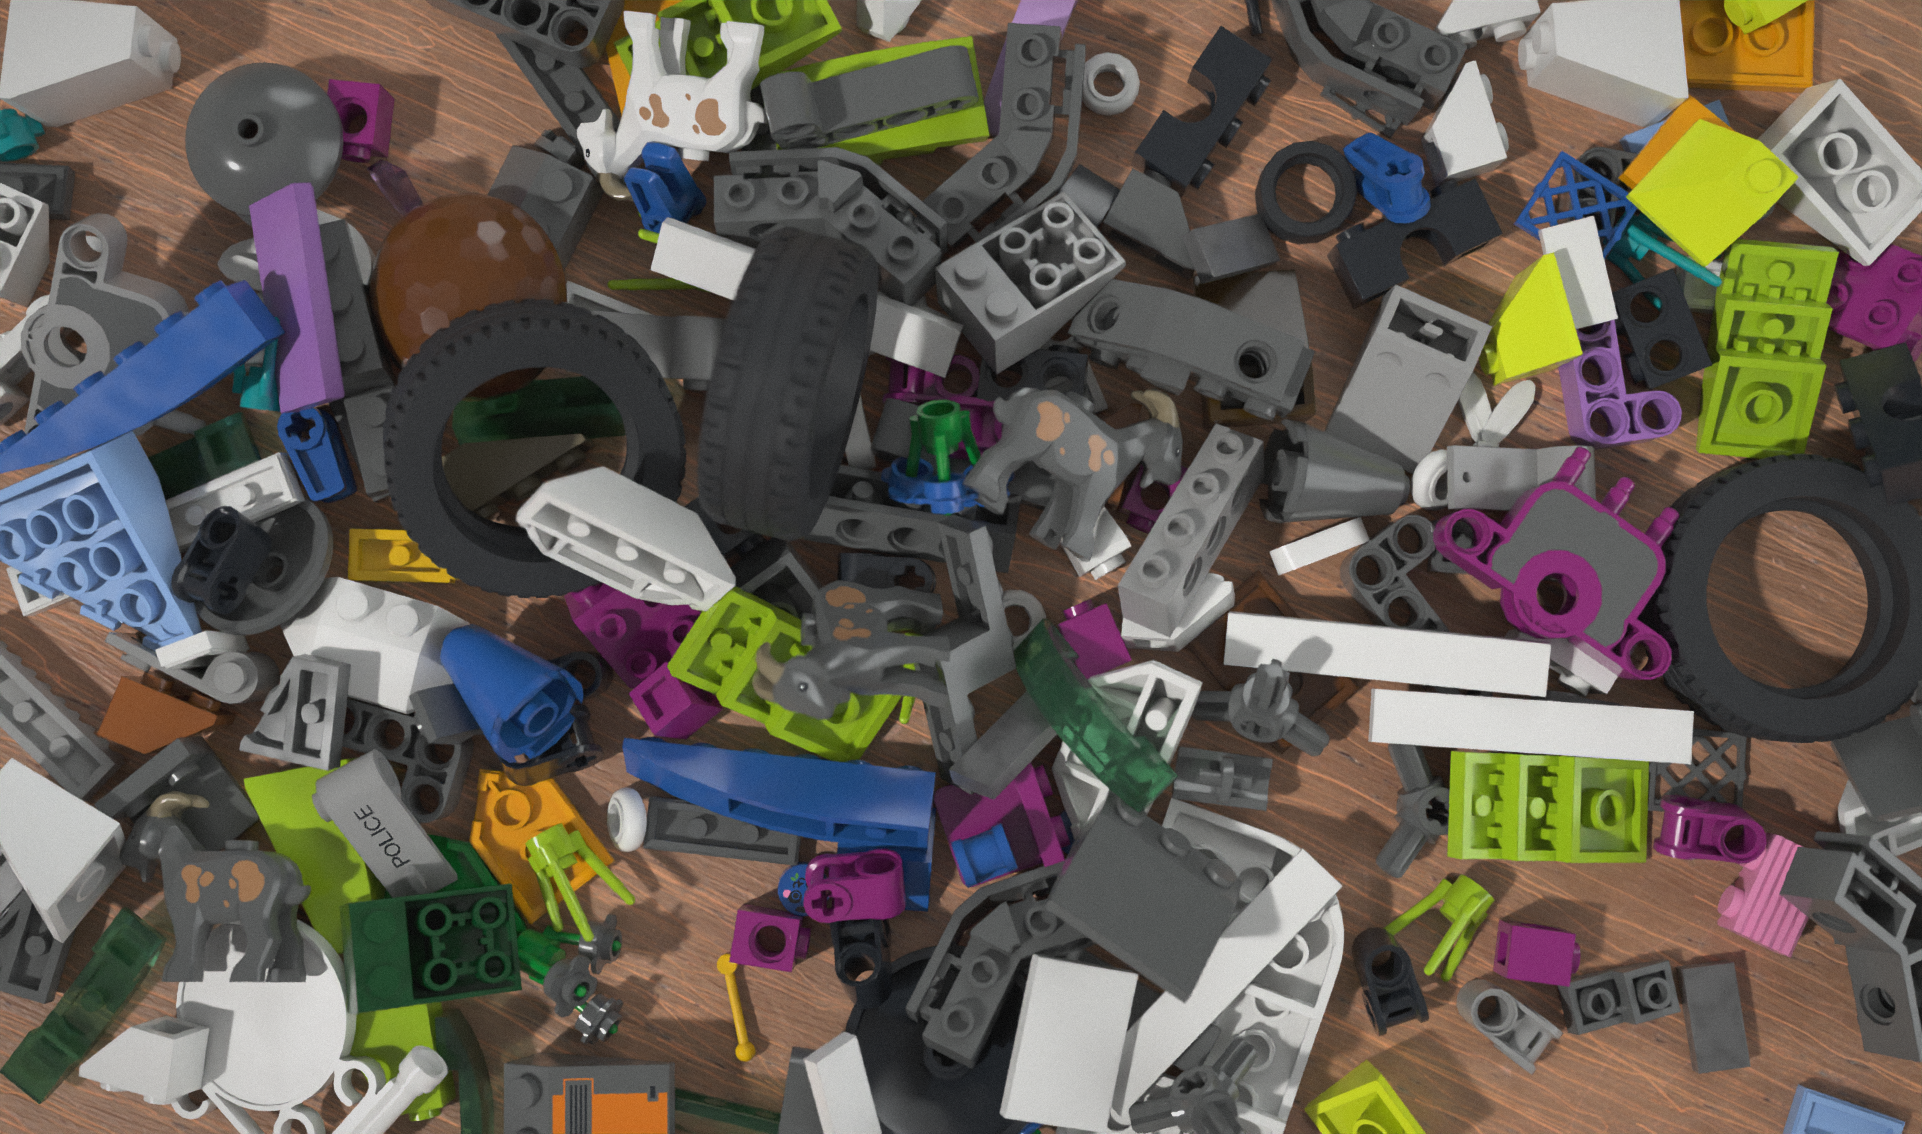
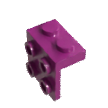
(1879, 301)
(629, 631)
(1019, 809)

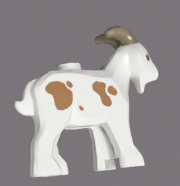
(676, 107)

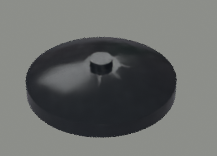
(920, 1087)

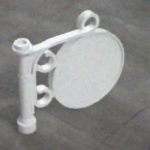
(288, 1043)

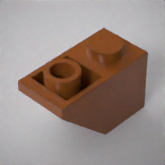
(151, 714)

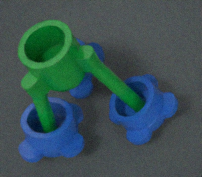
(911, 480)

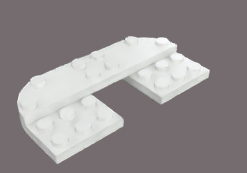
(1283, 1002)

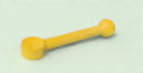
(744, 1050)

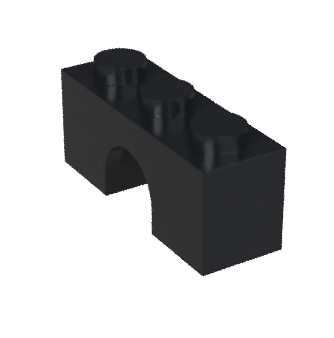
(1228, 76)
(1455, 225)
(1882, 393)

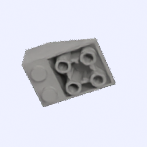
(1026, 280)
(1407, 377)

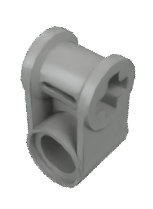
(1511, 1027)

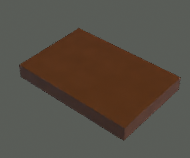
(1315, 693)

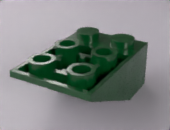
(429, 948)

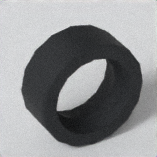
(1327, 160)

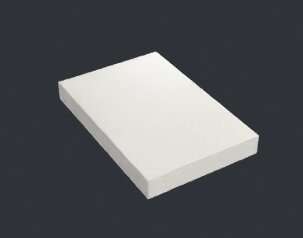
(1068, 1043)

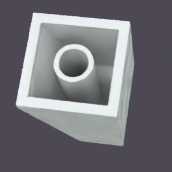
(1610, 57)
(82, 58)
(56, 847)

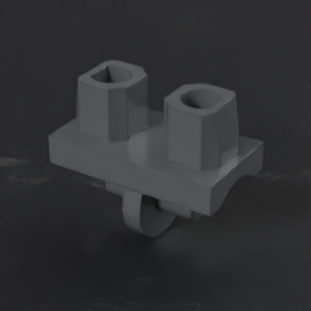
(1222, 778)

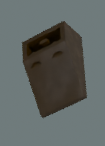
(1273, 301)

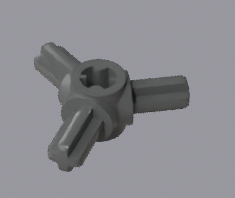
(1263, 710)
(1411, 806)
(1200, 1097)

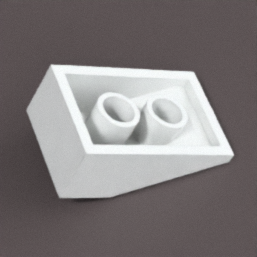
(1851, 172)

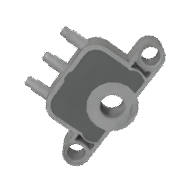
(105, 308)

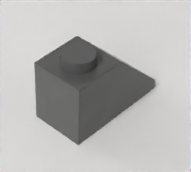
(1150, 222)

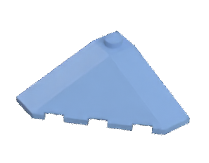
(102, 538)

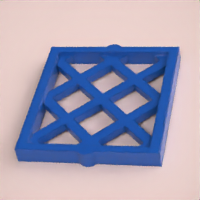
(1595, 180)

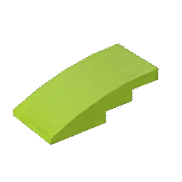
(790, 32)
(914, 138)
(1765, 349)
(722, 660)
(1547, 808)

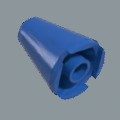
(510, 691)

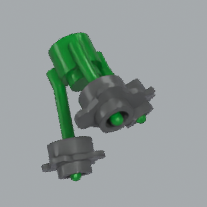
(569, 980)

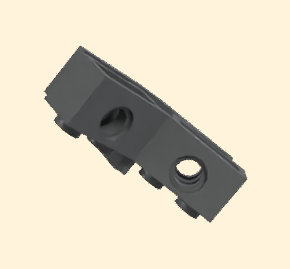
(1387, 59)
(1023, 137)
(839, 198)
(1185, 338)
(1875, 911)
(991, 961)

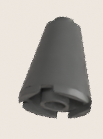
(1327, 477)

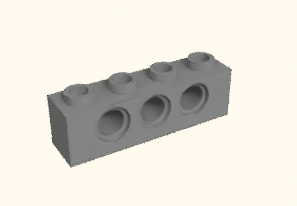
(1192, 530)

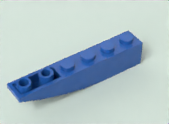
(153, 378)
(794, 794)

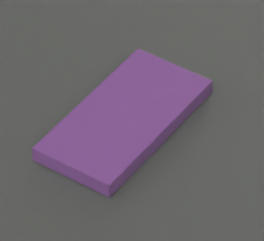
(299, 296)

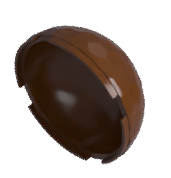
(458, 259)

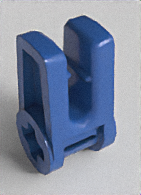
(1389, 178)
(663, 188)
(318, 460)
(984, 855)

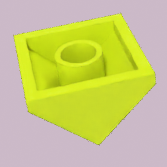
(1362, 1105)

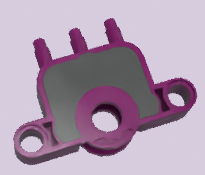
(1589, 550)

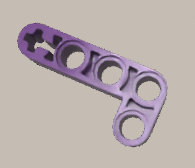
(1610, 396)

